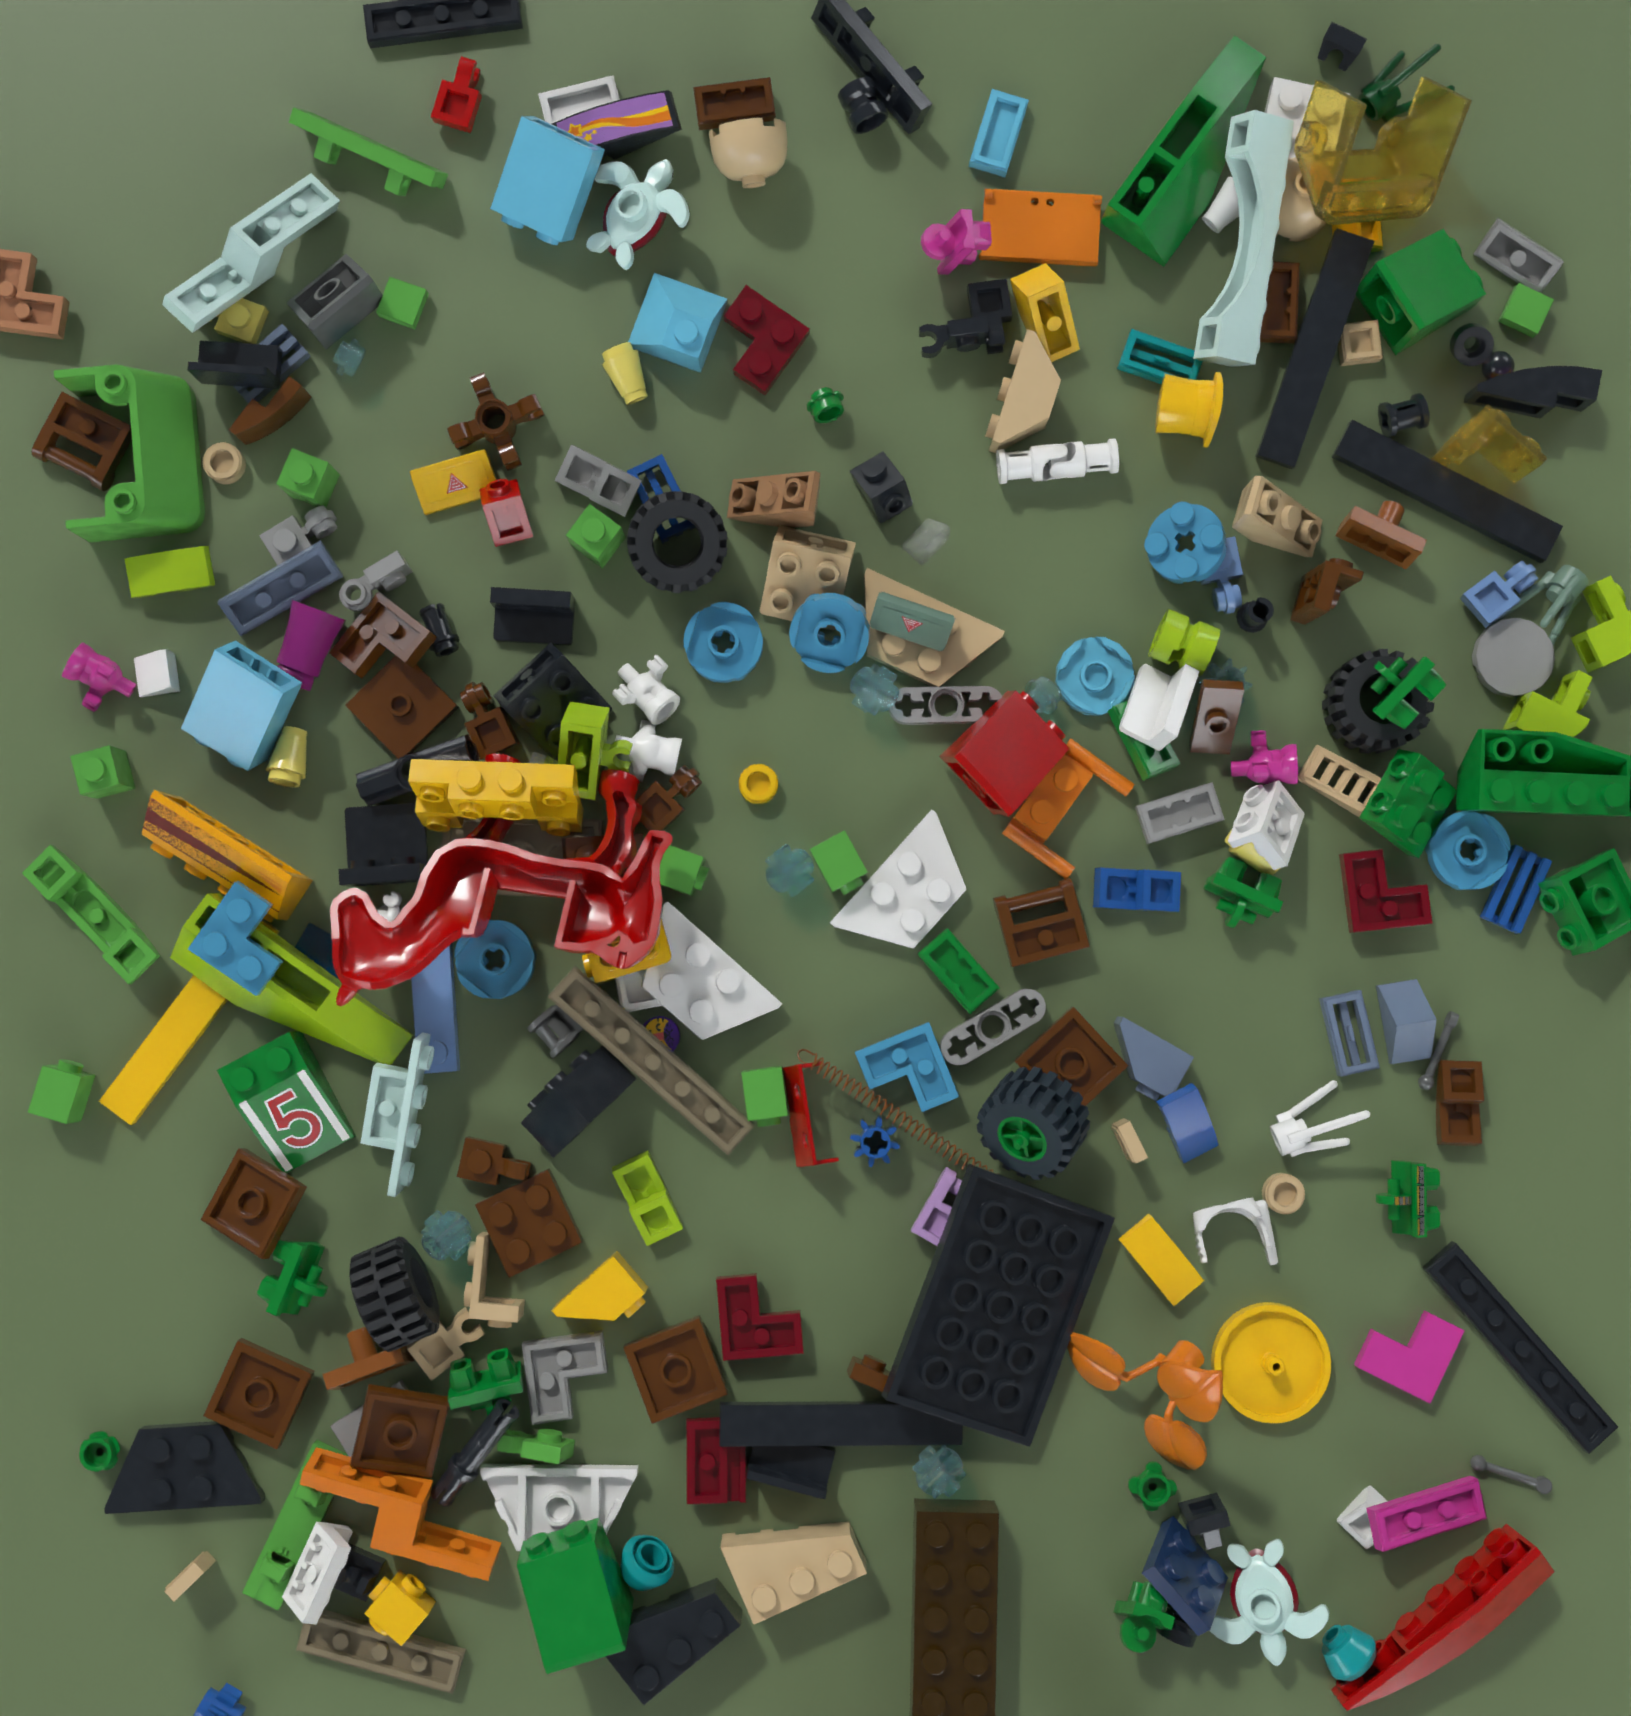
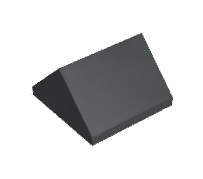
(336, 301)

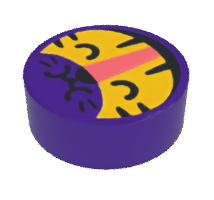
(665, 1030)

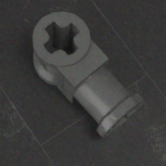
(561, 1024)

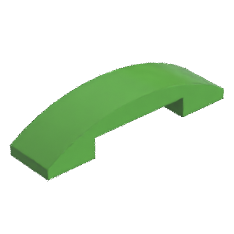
(94, 913)

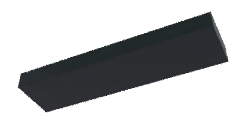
(431, 20)

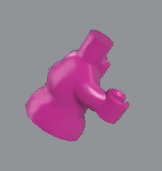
(97, 672)
(1268, 765)

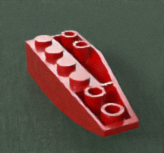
(1452, 1616)

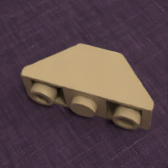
(1026, 396)
(1276, 519)

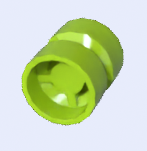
(1184, 642)

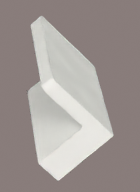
(1158, 705)

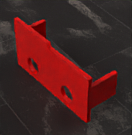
(800, 1117)

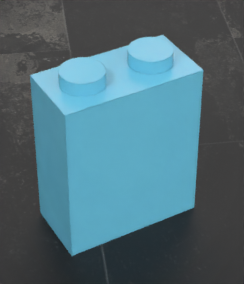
(546, 180)
(241, 705)

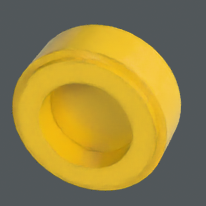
(758, 784)

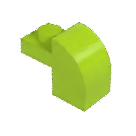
(1612, 635)
(1558, 715)

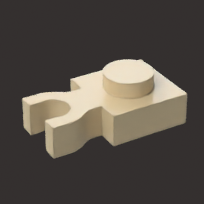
(441, 1348)

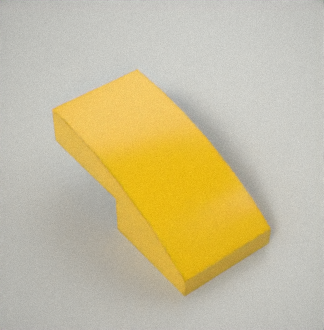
(1161, 1259)

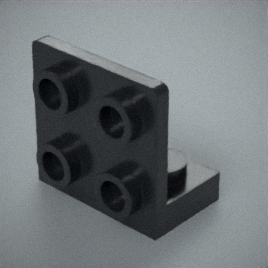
(541, 695)
(383, 845)

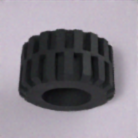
(712, 535)
(1347, 713)
(394, 1294)

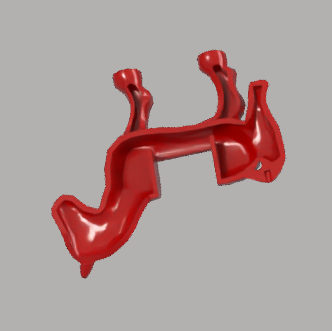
(462, 883)

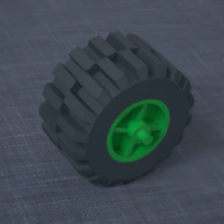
(1033, 1123)

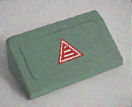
(911, 621)

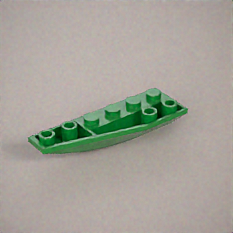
(1186, 158)
(1542, 775)

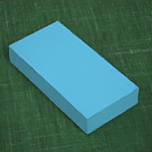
(998, 133)

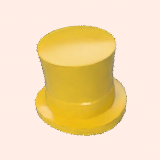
(1189, 406)

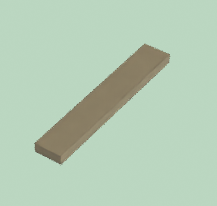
(651, 1060)

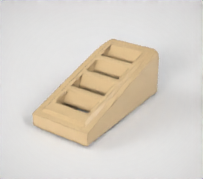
(1348, 802)

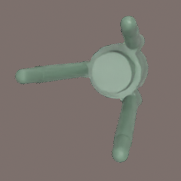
(1563, 591)

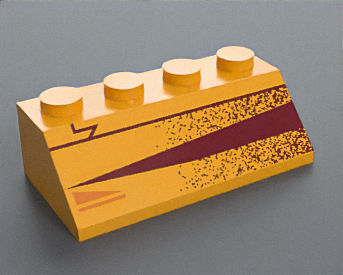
(221, 853)

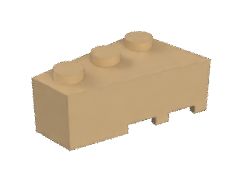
(791, 1565)

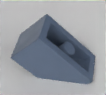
(1151, 1060)

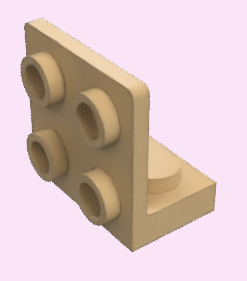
(804, 566)

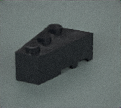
(674, 1636)

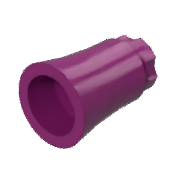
(307, 642)

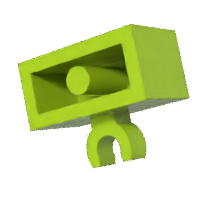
(586, 746)

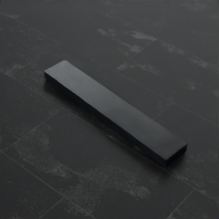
(1314, 348)
(1447, 491)
(1520, 1347)
(832, 1424)

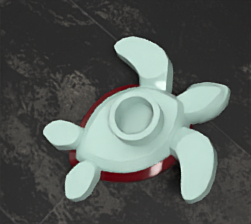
(636, 210)
(1266, 1603)

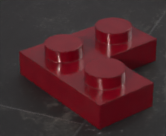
(774, 338)
(1370, 901)
(745, 1330)

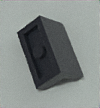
(238, 364)
(533, 616)
(793, 1467)

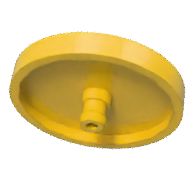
(1271, 1362)

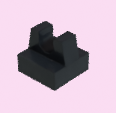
(1343, 39)
(1204, 1518)
(359, 1573)

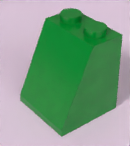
(1419, 290)
(575, 1594)

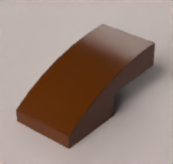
(260, 421)
(1458, 1101)

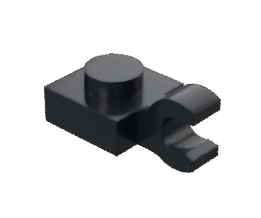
(993, 301)
(961, 334)

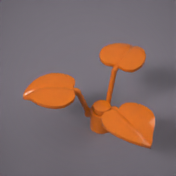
(1192, 1389)

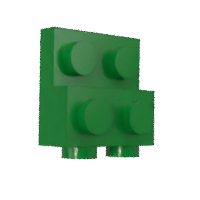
(1409, 802)
(1589, 902)

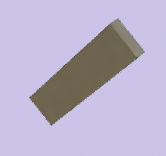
(359, 1645)

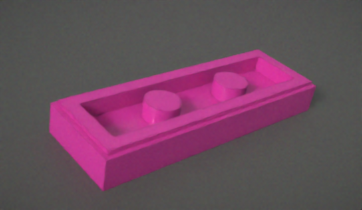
(1426, 1513)

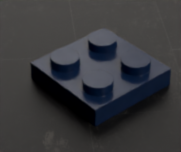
(1185, 1575)

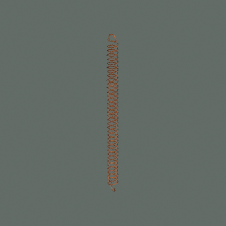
(891, 1111)

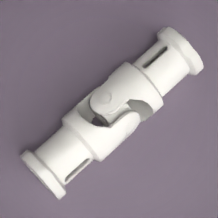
(1063, 460)

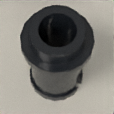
(437, 622)
(1250, 622)

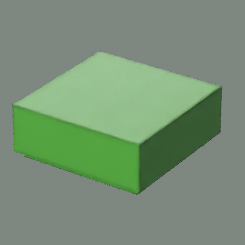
(402, 303)
(1525, 310)

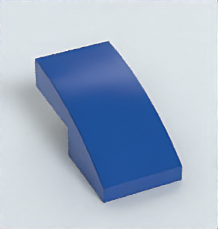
(1137, 889)
(1188, 1122)

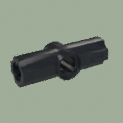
(392, 777)

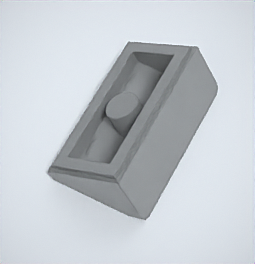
(1518, 256)

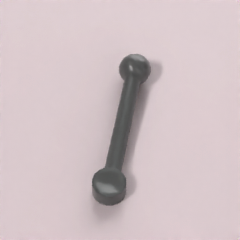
(1426, 1081)
(1540, 1483)

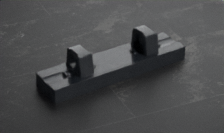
(869, 58)

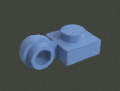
(1227, 596)
(1495, 597)

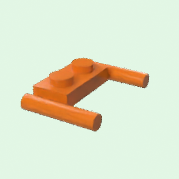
(1053, 799)

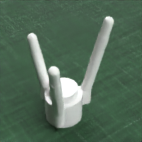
(1293, 1135)

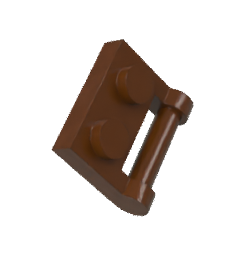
(89, 429)
(1046, 935)

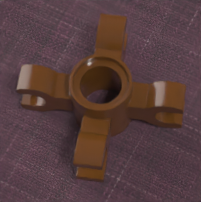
(468, 432)

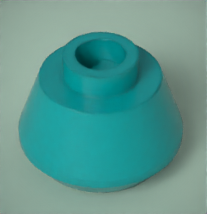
(646, 1562)
(1348, 1652)

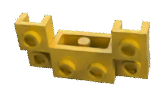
(506, 790)

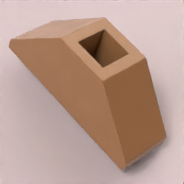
(776, 499)

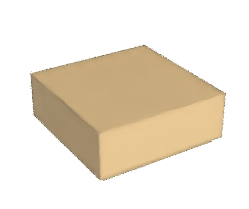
(1360, 343)
(1128, 1141)
(189, 1575)

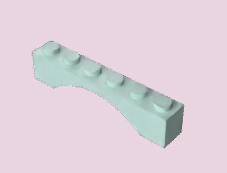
(1258, 163)

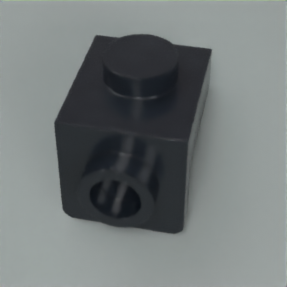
(882, 486)

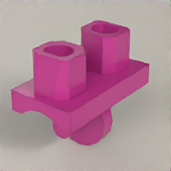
(956, 241)

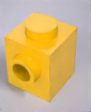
(398, 1606)

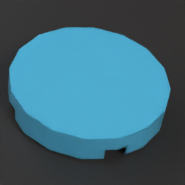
(1094, 675)

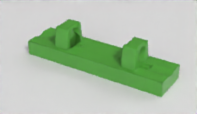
(334, 137)
(288, 1538)

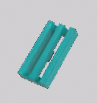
(1159, 345)

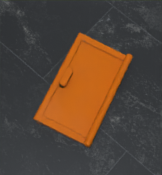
(1042, 231)

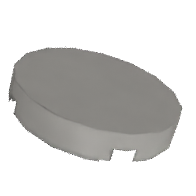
(1513, 657)

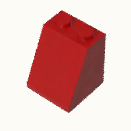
(1006, 753)

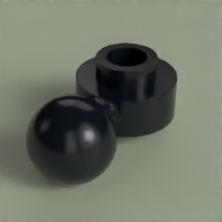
(1481, 352)

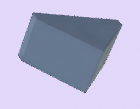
(1406, 1021)

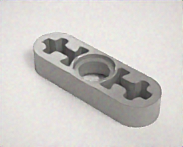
(915, 693)
(1023, 1021)

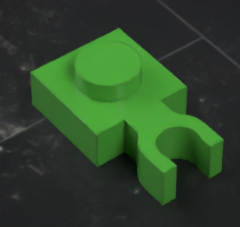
(543, 1446)

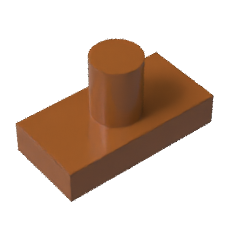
(1382, 534)
(366, 1363)

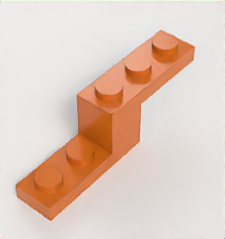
(401, 1515)

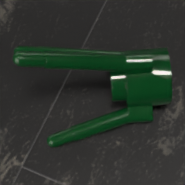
(1383, 95)

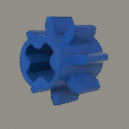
(881, 1150)
(221, 1702)

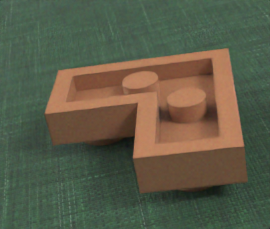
(20, 307)

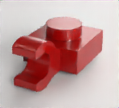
(458, 100)

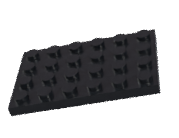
(998, 1306)

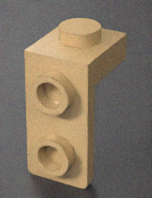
(497, 1310)

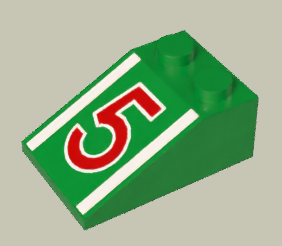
(287, 1101)

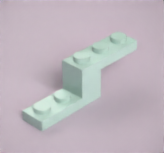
(251, 252)

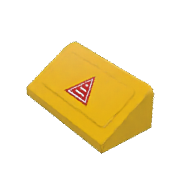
(452, 481)

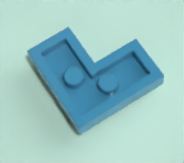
(227, 942)
(914, 1055)

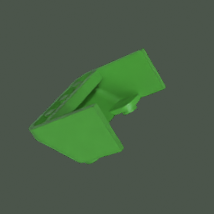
(165, 454)

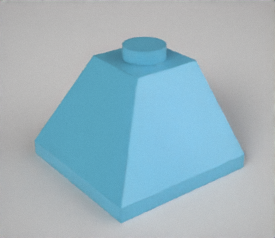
(677, 322)

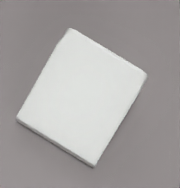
(156, 673)
(1355, 1517)

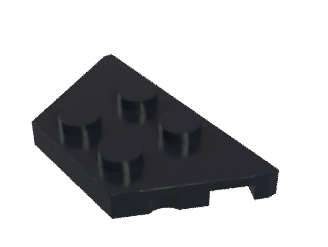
(183, 1470)

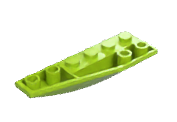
(298, 994)

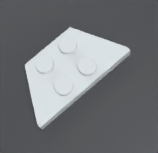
(907, 890)
(703, 982)
(554, 1495)

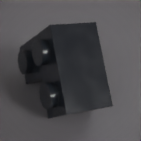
(576, 1098)

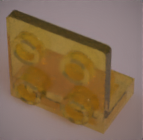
(1497, 441)

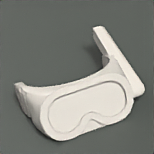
(1254, 1210)

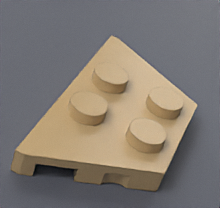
(933, 667)

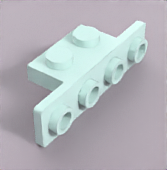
(393, 1110)

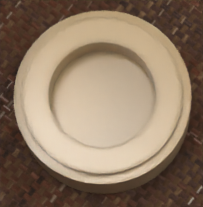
(224, 463)
(1283, 1193)

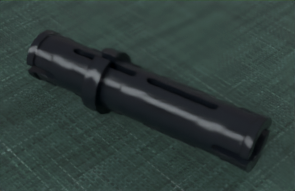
(464, 1465)

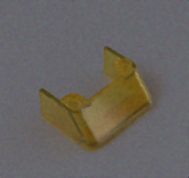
(1383, 182)

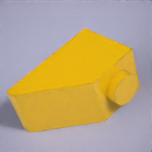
(1046, 310)
(605, 1293)

